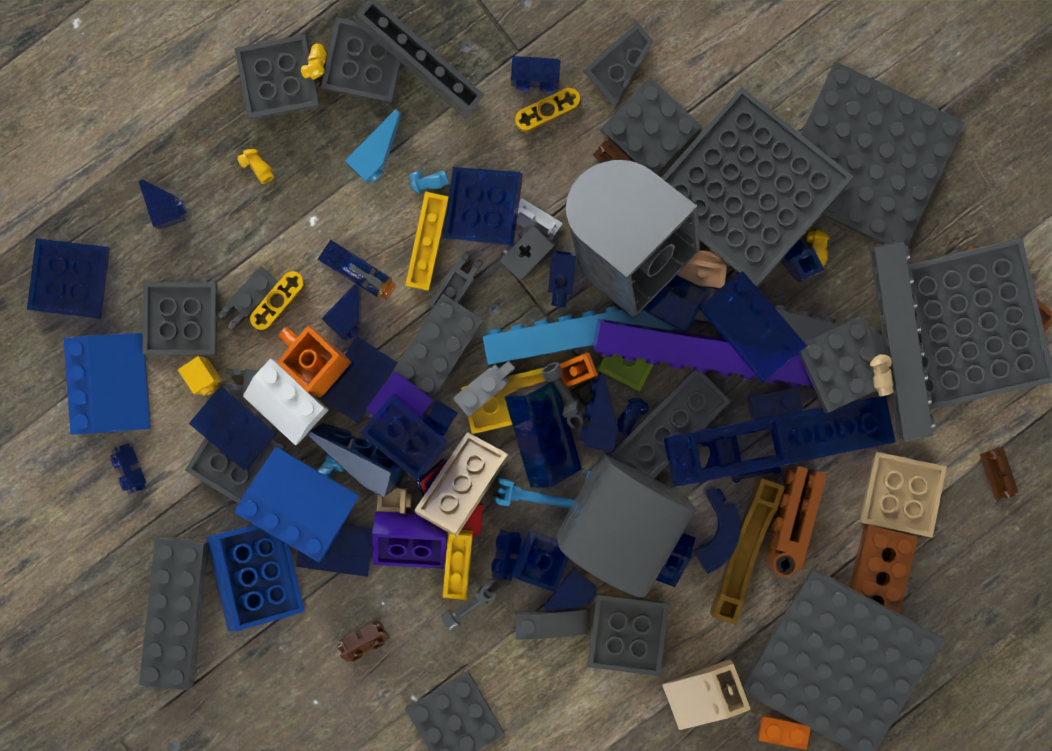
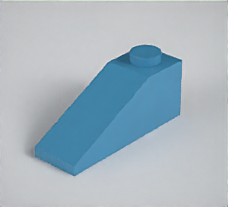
(373, 153)

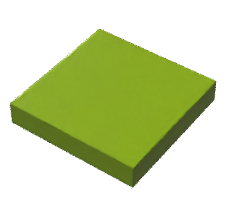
(625, 371)

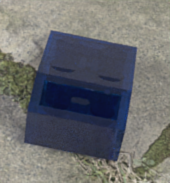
(601, 424)

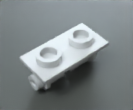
(531, 215)

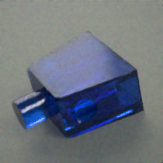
(561, 265)

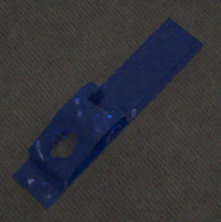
(795, 439)

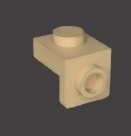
(395, 501)

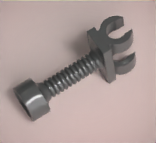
(572, 402)
(482, 596)

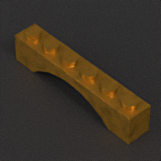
(737, 573)

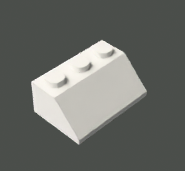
(284, 401)

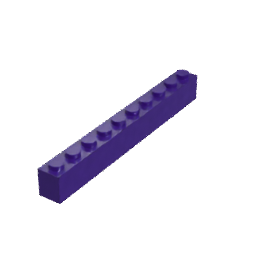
(683, 349)

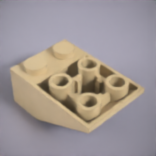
(706, 695)

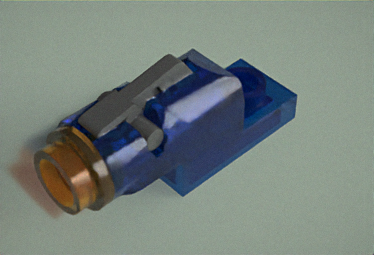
(357, 270)

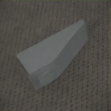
(550, 623)

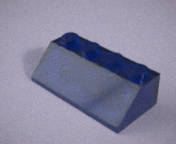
(753, 327)
(543, 434)

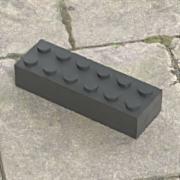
(174, 613)

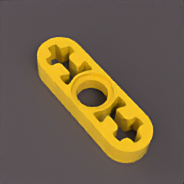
(566, 108)
(267, 300)

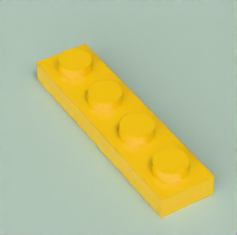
(427, 241)

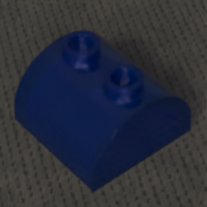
(540, 561)

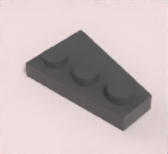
(618, 63)

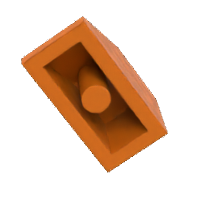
(578, 370)

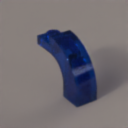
(802, 262)
(724, 542)

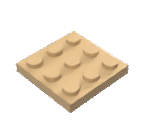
(903, 494)

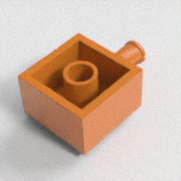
(312, 360)

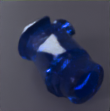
(630, 415)

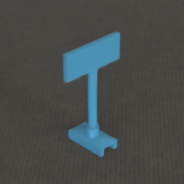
(514, 493)

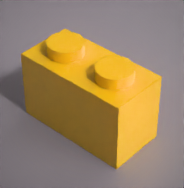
(201, 376)

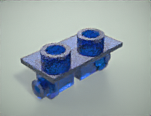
(129, 478)
(506, 544)

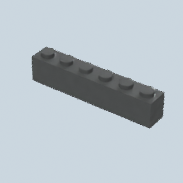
(418, 57)

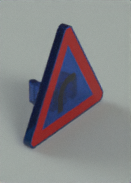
(428, 478)

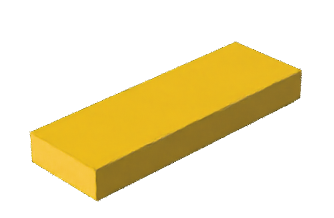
(457, 565)

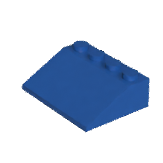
(106, 383)
(297, 504)
(254, 577)

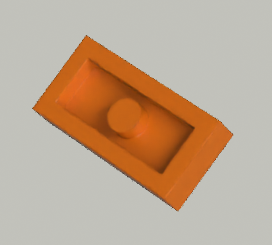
(783, 732)

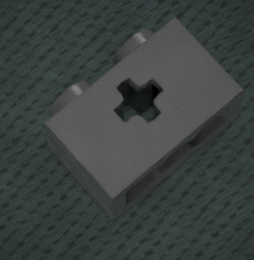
(540, 246)

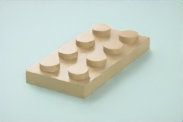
(461, 484)

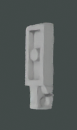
(483, 388)

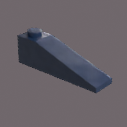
(359, 458)

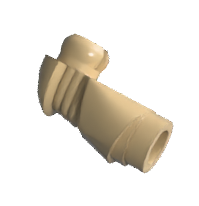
(883, 376)

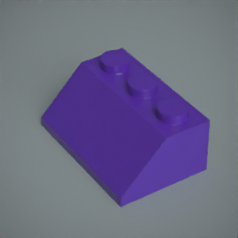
(408, 541)

